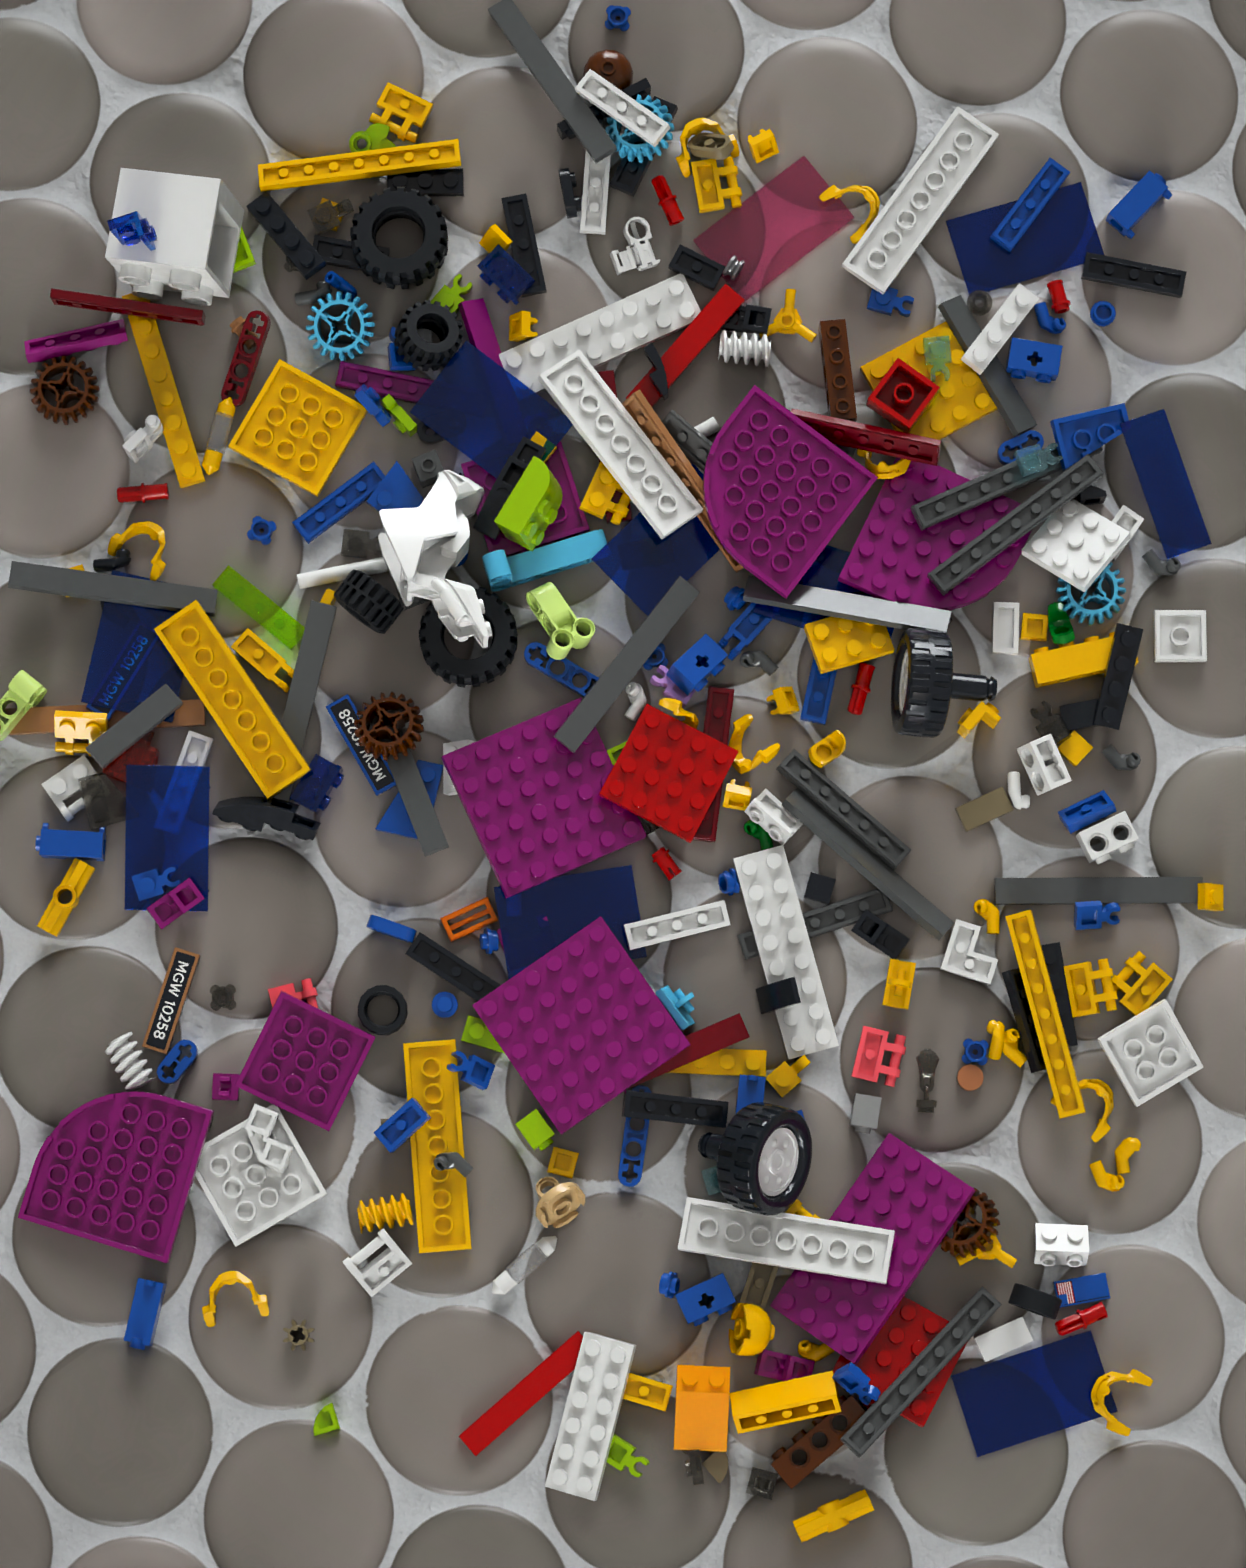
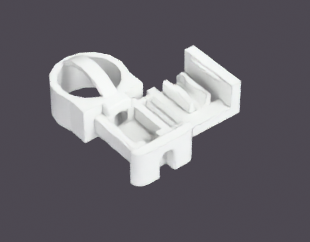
(639, 254)

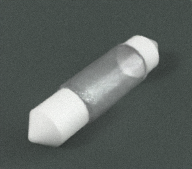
(524, 1265)

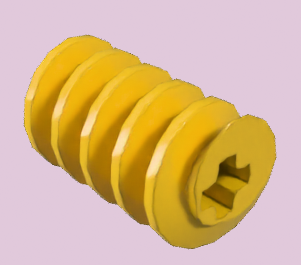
(384, 1213)

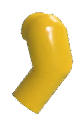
(1010, 1047)
(813, 1351)

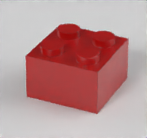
(902, 396)

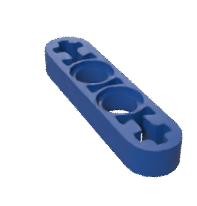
(566, 677)
(633, 1136)

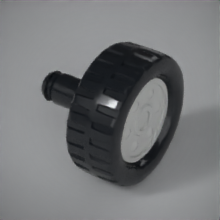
(926, 683)
(761, 1158)

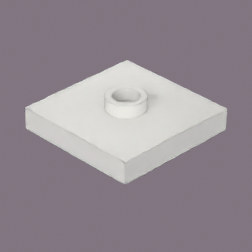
(1180, 636)

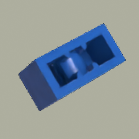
(1046, 355)
(686, 672)
(716, 1287)

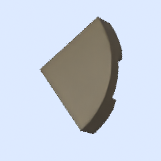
(717, 1465)

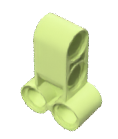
(559, 621)
(24, 692)

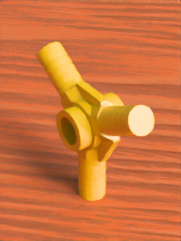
(789, 321)
(992, 1251)

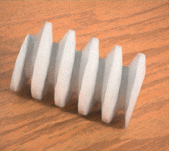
(744, 348)
(129, 1062)

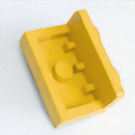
(984, 712)

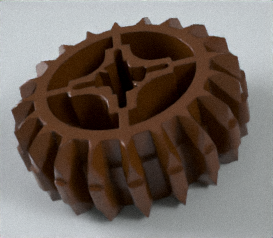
(75, 393)
(380, 731)
(983, 1230)

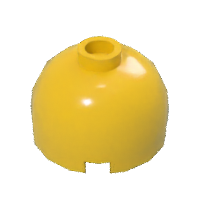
(751, 1330)

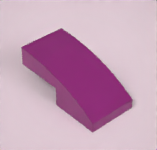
(175, 903)
(782, 1366)

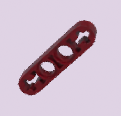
(250, 360)

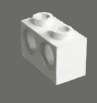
(1044, 764)
(1104, 832)

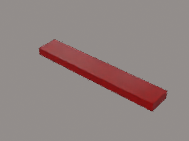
(692, 340)
(523, 1396)

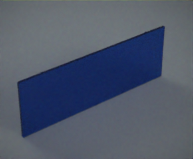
(1165, 483)

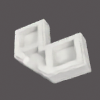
(259, 1129)

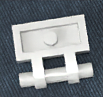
(141, 441)

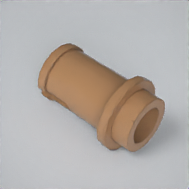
(237, 326)

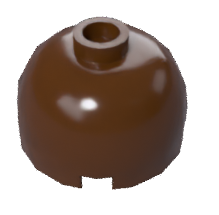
(612, 67)

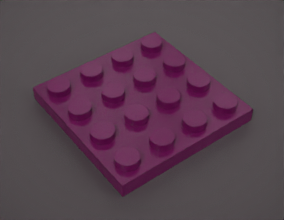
(569, 520)
(305, 1061)

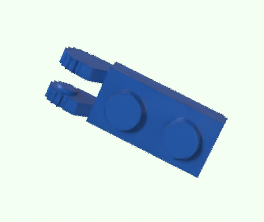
(744, 629)

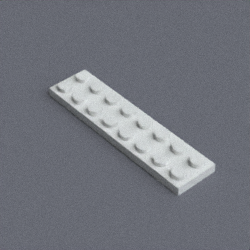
(920, 200)
(608, 331)
(620, 444)
(785, 949)
(787, 1241)

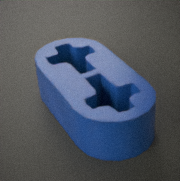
(1017, 442)
(391, 928)
(172, 1057)

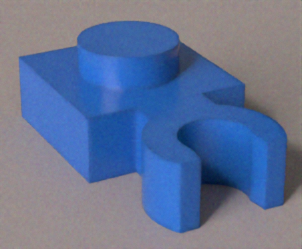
(887, 302)
(395, 361)
(370, 400)
(151, 883)
(1092, 914)
(475, 1070)
(855, 1381)

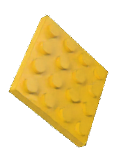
(959, 399)
(298, 427)

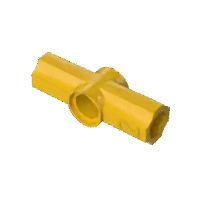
(75, 882)
(833, 1515)

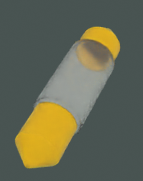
(218, 436)

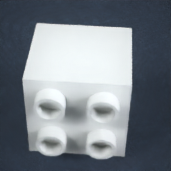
(195, 232)

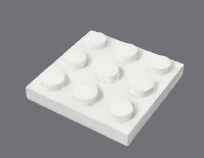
(1076, 544)
(1150, 1052)

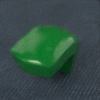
(1059, 624)

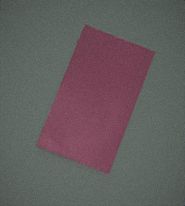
(774, 227)

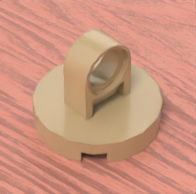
(558, 1204)

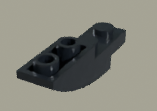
(504, 486)
(258, 811)

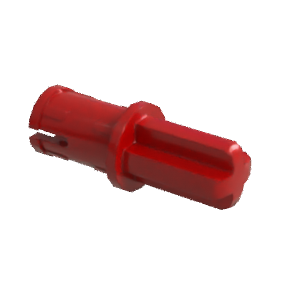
(667, 200)
(142, 493)
(860, 688)
(1081, 1319)

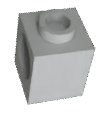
(865, 1113)

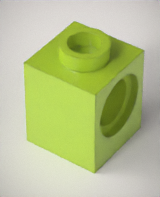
(536, 1130)

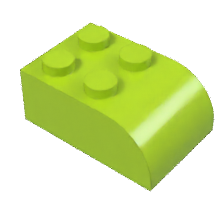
(530, 506)

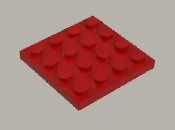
(668, 773)
(896, 1346)

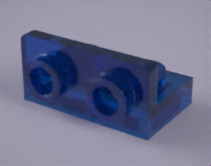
(132, 228)
(505, 274)
(317, 784)

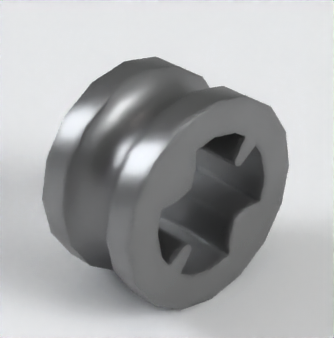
(733, 267)

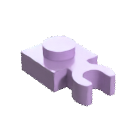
(671, 689)

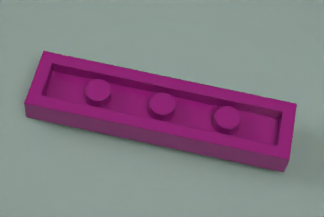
(76, 341)

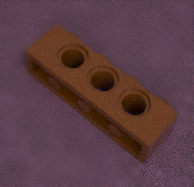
(837, 369)
(782, 1458)

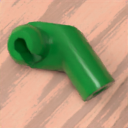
(758, 832)

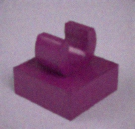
(224, 1087)

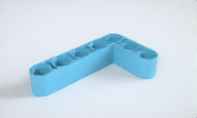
(541, 562)

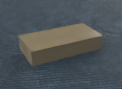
(984, 809)

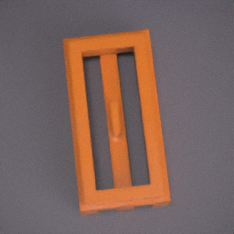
(485, 901)

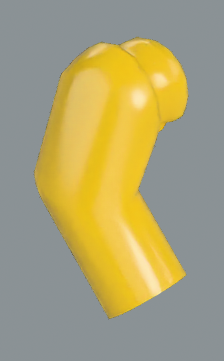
(990, 914)
(997, 1030)
(1123, 1153)
(1104, 1179)

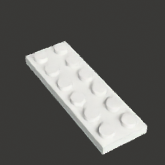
(590, 1416)

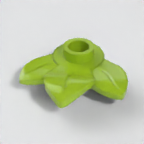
(374, 136)

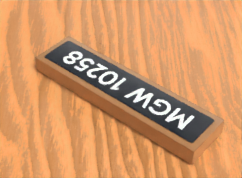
(171, 1001)

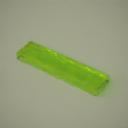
(259, 607)

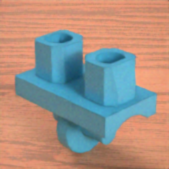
(677, 1005)

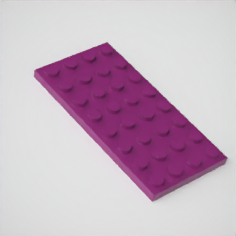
(895, 1193)

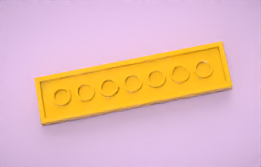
(232, 699)
(439, 1195)

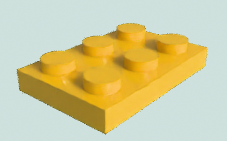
(846, 642)

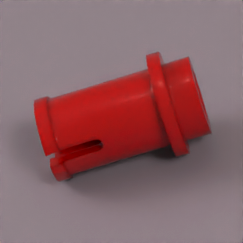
(1058, 297)
(665, 862)

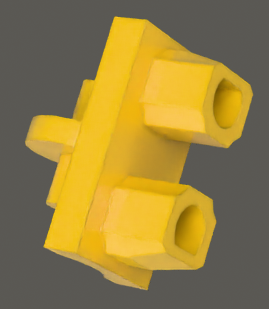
(899, 984)

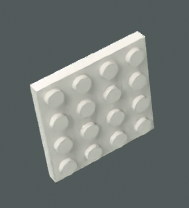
(251, 1194)

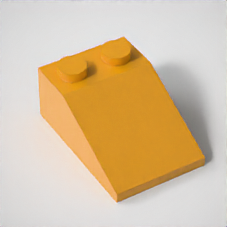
(701, 1408)

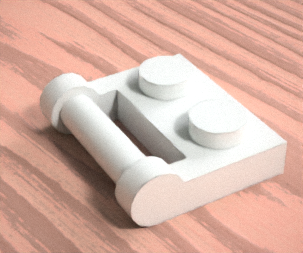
(66, 784)
(380, 1269)

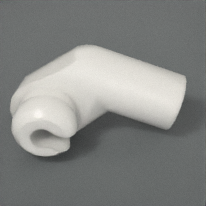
(637, 700)
(1014, 790)

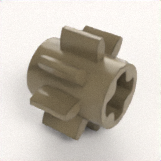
(291, 1338)

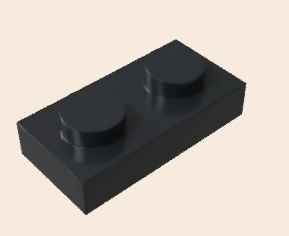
(696, 267)

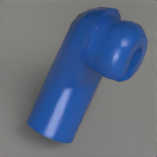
(340, 284)
(1047, 322)

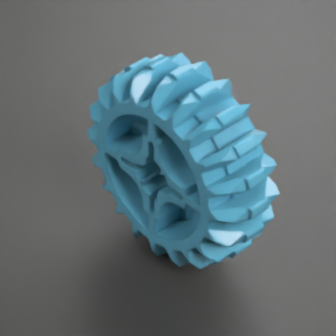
(626, 141)
(347, 317)
(1100, 597)

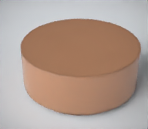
(970, 1077)

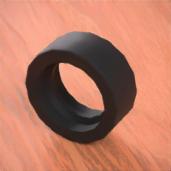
(384, 1029)
(1035, 1301)

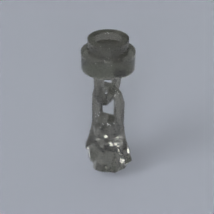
(927, 1064)

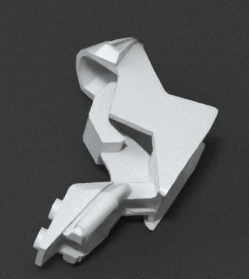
(426, 543)

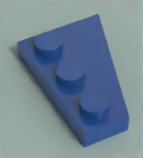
(1087, 432)
(395, 491)
(396, 817)

